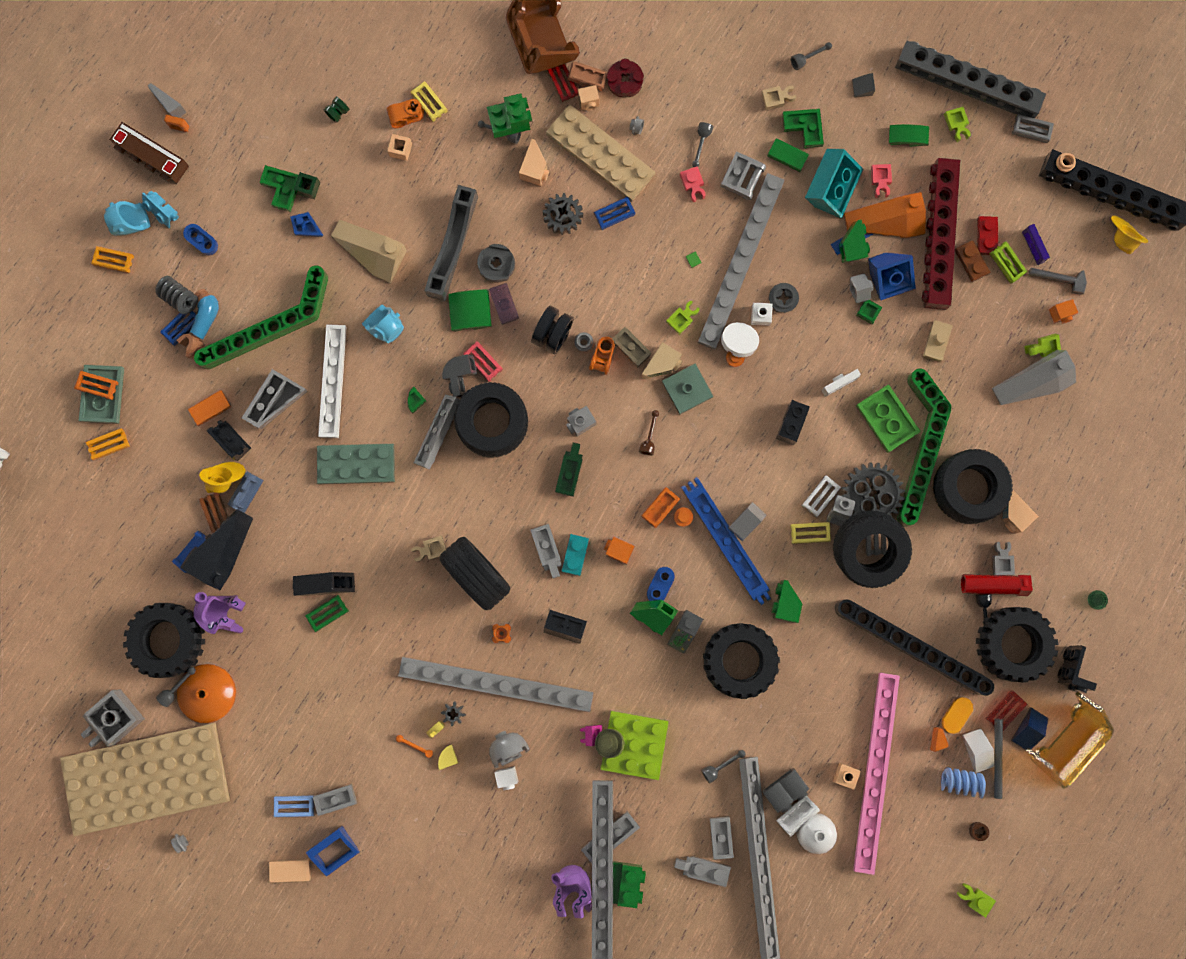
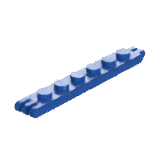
(727, 541)

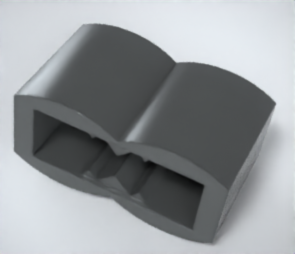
(786, 790)

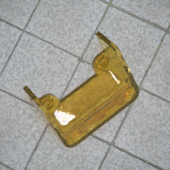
(1076, 744)

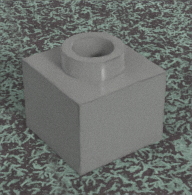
(861, 288)

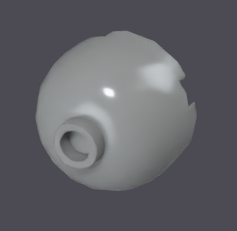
(507, 748)

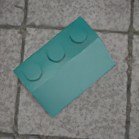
(834, 182)

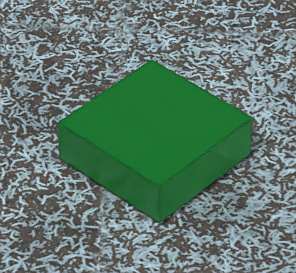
(869, 311)

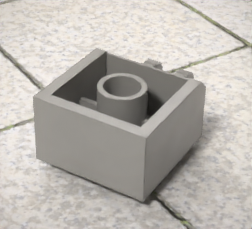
(100, 719)

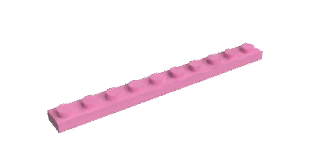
(876, 773)

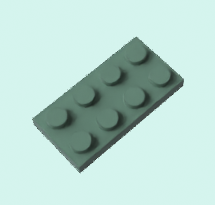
(355, 464)

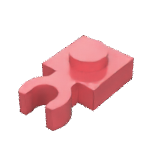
(881, 176)
(693, 181)

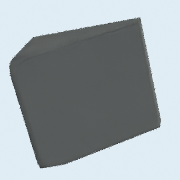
(863, 85)

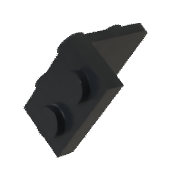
(1070, 670)

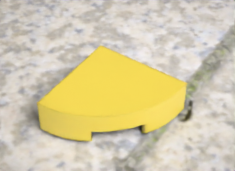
(435, 729)
(447, 757)

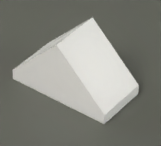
(979, 750)

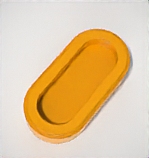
(957, 715)

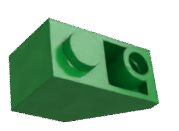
(853, 244)
(788, 603)
(654, 614)

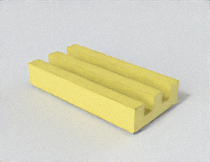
(437, 112)
(810, 525)

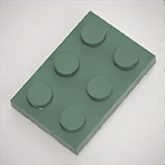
(96, 408)

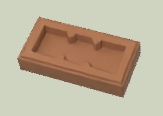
(587, 75)

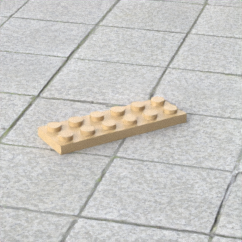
(600, 153)

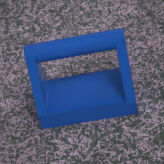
(315, 858)

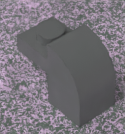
(455, 371)

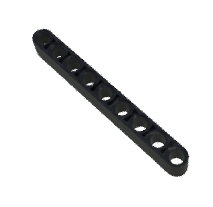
(922, 651)

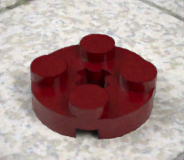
(625, 68)

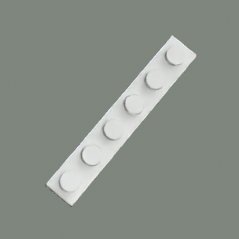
(332, 381)

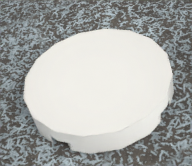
(740, 339)

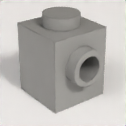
(580, 421)

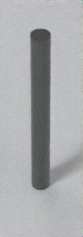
(998, 758)

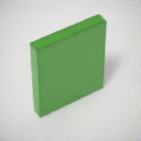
(693, 259)

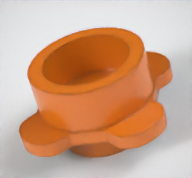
(505, 637)

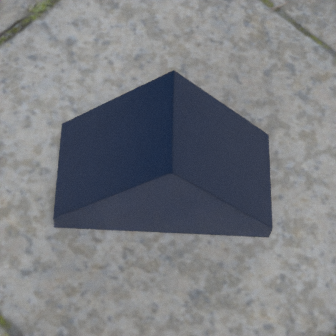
(1031, 729)

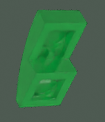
(909, 134)

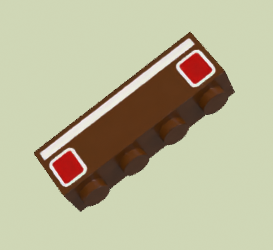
(149, 153)

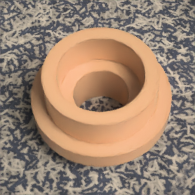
(1069, 158)

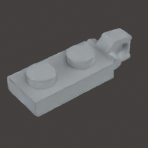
(547, 549)
(704, 870)

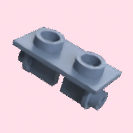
(245, 492)

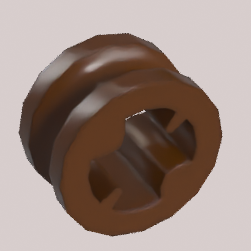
(982, 837)

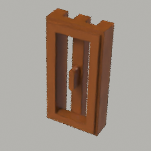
(207, 513)

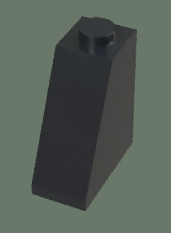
(323, 583)

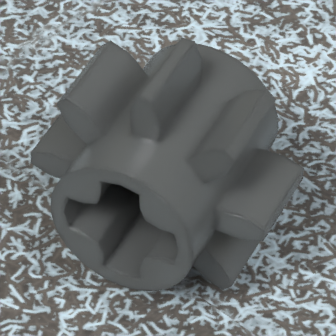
(457, 710)

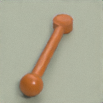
(428, 753)

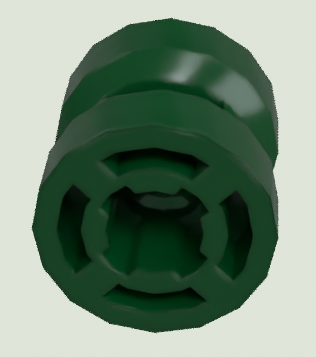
(336, 109)

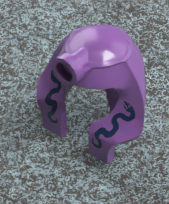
(212, 611)
(568, 880)

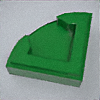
(415, 400)

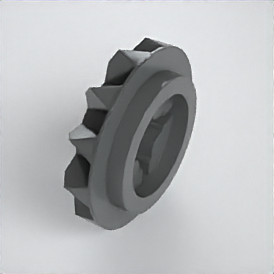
(789, 291)

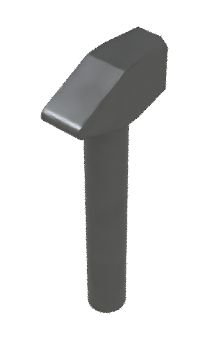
(1079, 282)

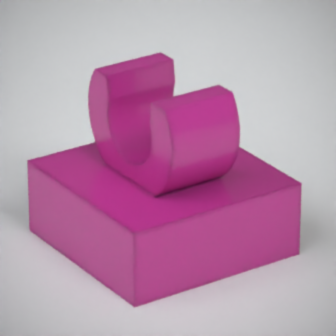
(590, 734)

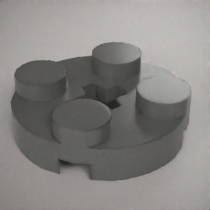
(489, 255)

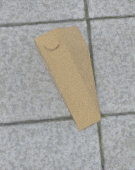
(372, 250)

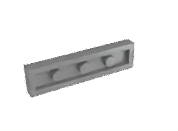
(437, 432)

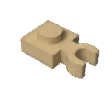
(775, 97)
(432, 548)

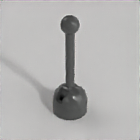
(799, 60)
(704, 131)
(513, 138)
(166, 697)
(711, 773)

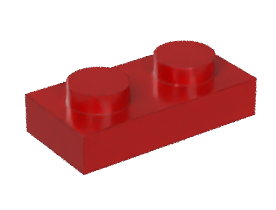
(987, 234)

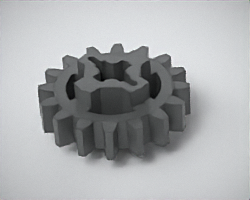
(559, 209)

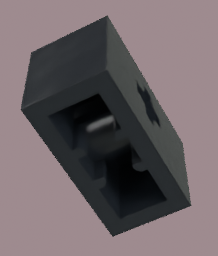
(792, 422)

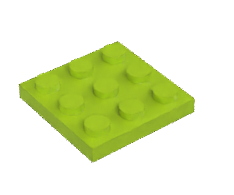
(643, 745)

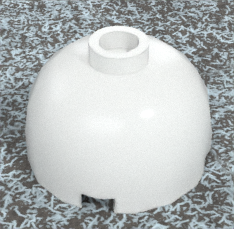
(817, 834)

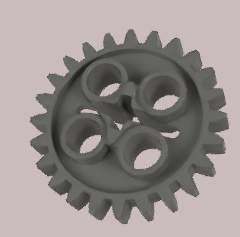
(889, 487)

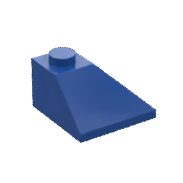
(892, 274)

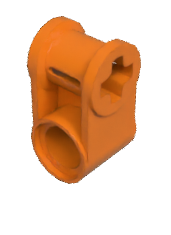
(403, 114)
(602, 359)

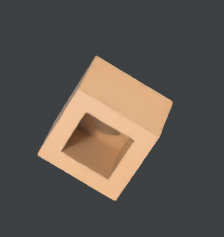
(588, 98)
(399, 142)
(841, 771)

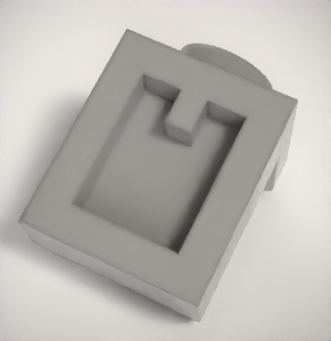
(841, 510)

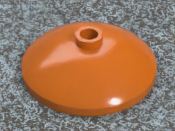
(218, 698)

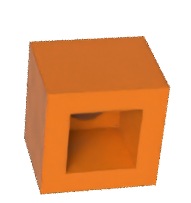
(1063, 311)

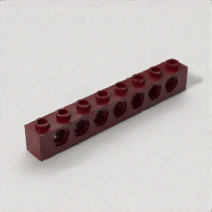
(951, 171)

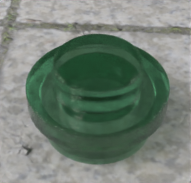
(1097, 599)

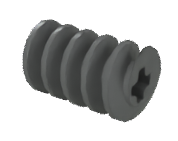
(176, 295)

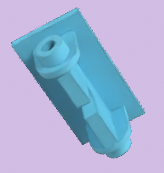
(154, 202)

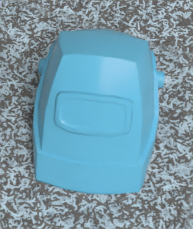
(126, 218)
(384, 324)

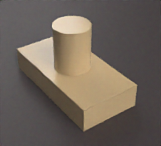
(937, 341)

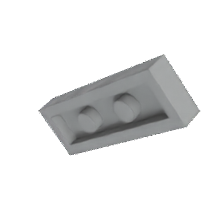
(622, 829)

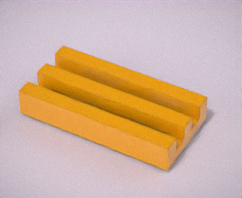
(127, 263)
(94, 456)

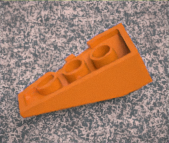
(895, 217)

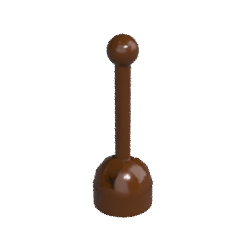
(647, 447)

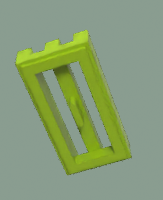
(994, 254)

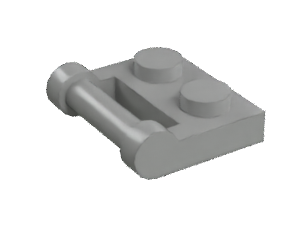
(736, 174)

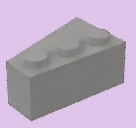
(272, 399)

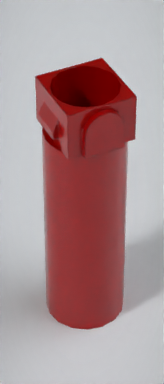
(996, 584)

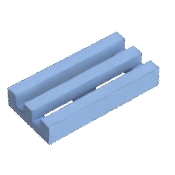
(310, 805)

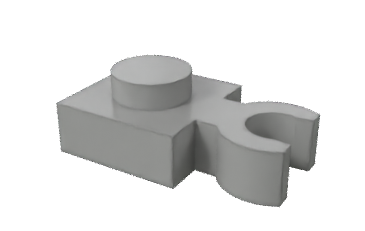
(1003, 563)

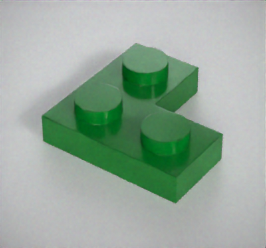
(806, 121)
(283, 183)

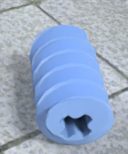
(963, 780)

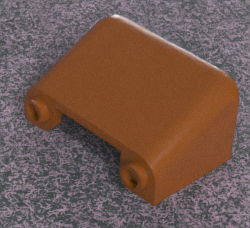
(539, 35)

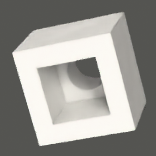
(757, 318)
(506, 778)

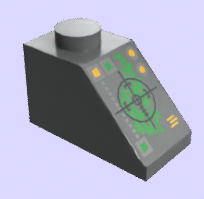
(685, 631)

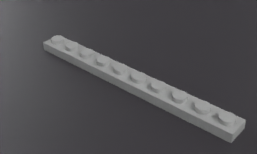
(741, 261)
(495, 684)
(759, 858)
(602, 869)

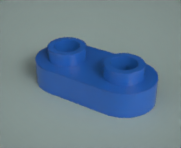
(201, 240)
(661, 585)

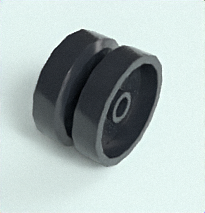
(552, 330)

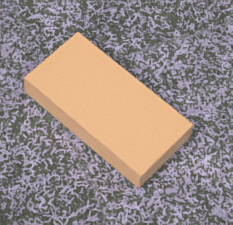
(289, 871)

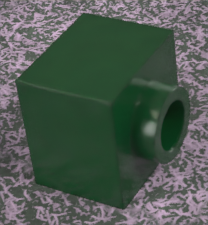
(303, 182)

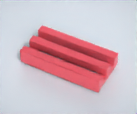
(493, 372)

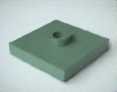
(687, 389)

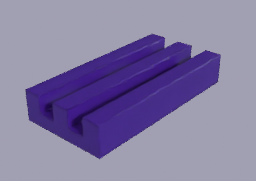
(1035, 244)

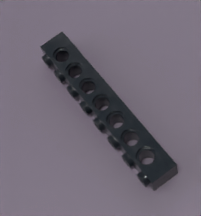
(1124, 188)

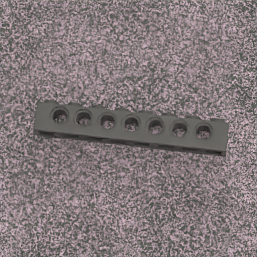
(961, 84)

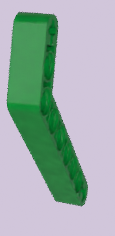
(264, 326)
(922, 451)

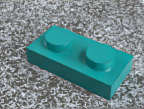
(575, 554)

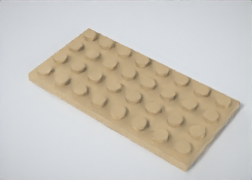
(144, 779)

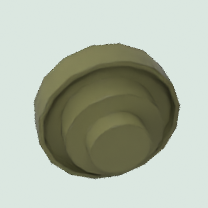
(609, 743)

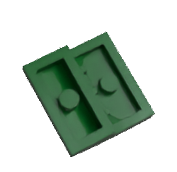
(469, 310)

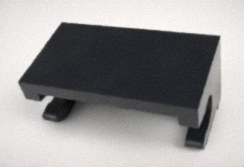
(229, 440)
(565, 626)

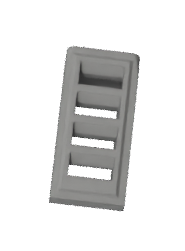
(170, 105)

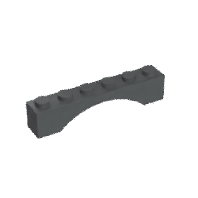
(459, 221)

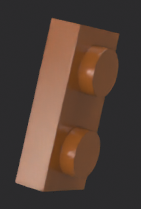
(972, 261)

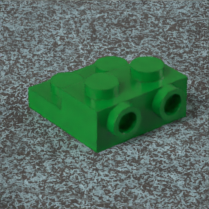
(510, 116)
(627, 884)

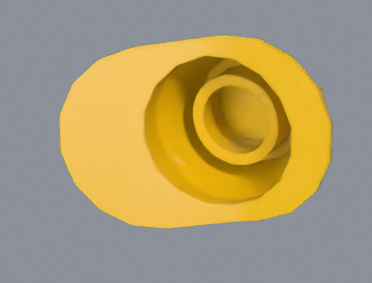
(1126, 236)
(220, 477)

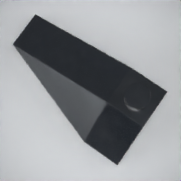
(217, 555)

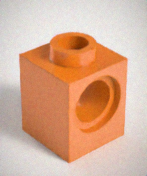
(618, 550)

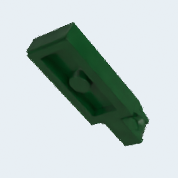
(569, 471)

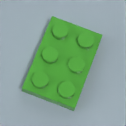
(888, 418)

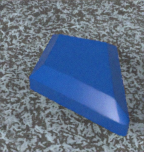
(305, 225)

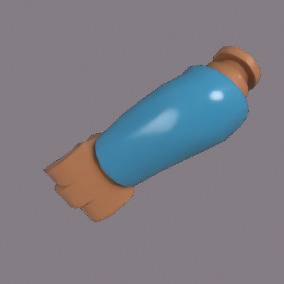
(207, 312)

